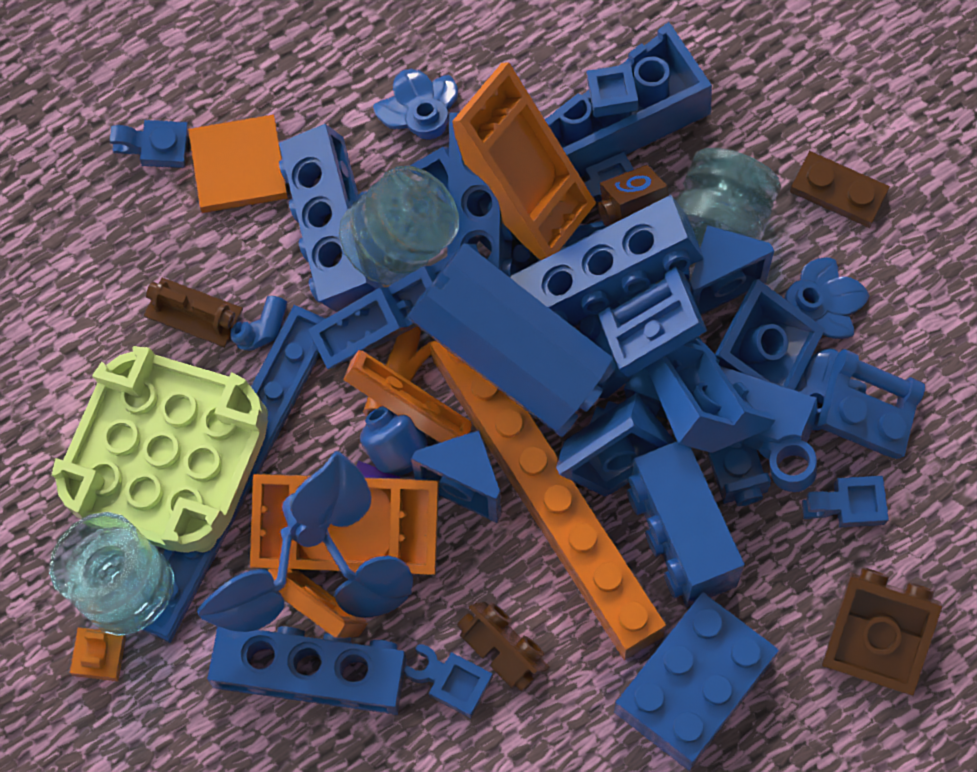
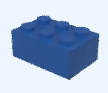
(684, 523)
(695, 681)

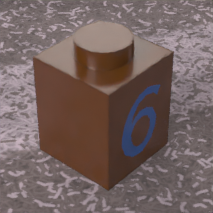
(630, 194)

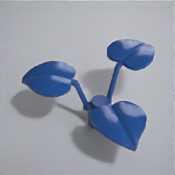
(330, 496)

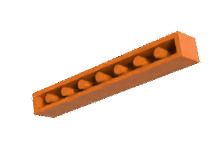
(556, 507)

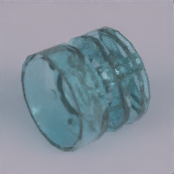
(728, 193)
(398, 224)
(111, 573)

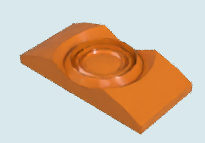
(522, 163)
(398, 524)

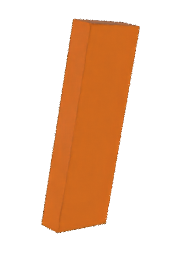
(405, 398)

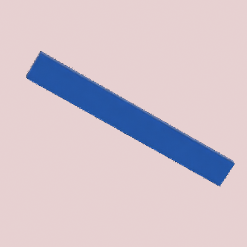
(278, 387)

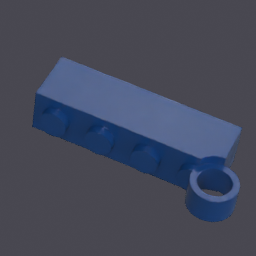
(788, 435)

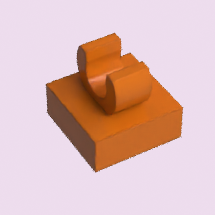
(97, 654)

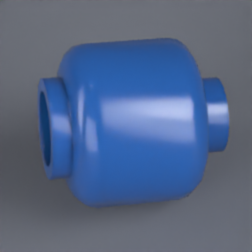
(391, 441)

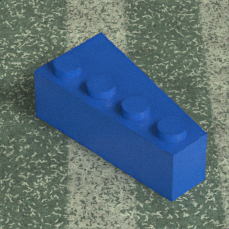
(669, 94)

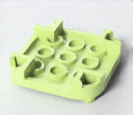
(163, 449)

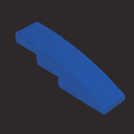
(373, 317)

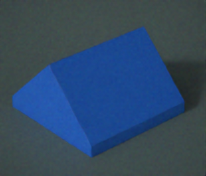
(728, 267)
(769, 338)
(605, 450)
(462, 474)

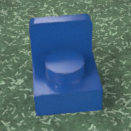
(739, 475)

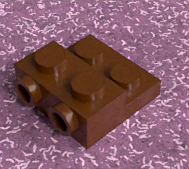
(882, 631)

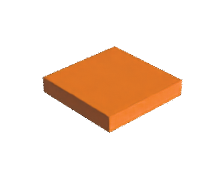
(237, 163)
(319, 605)

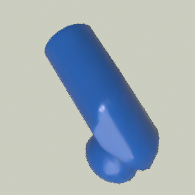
(263, 331)

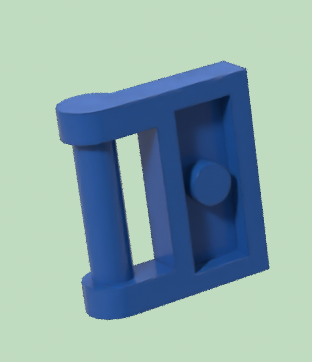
(652, 323)
(866, 418)

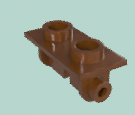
(191, 311)
(492, 630)

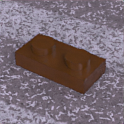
(839, 189)

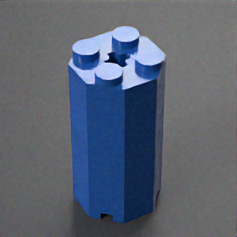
(512, 340)

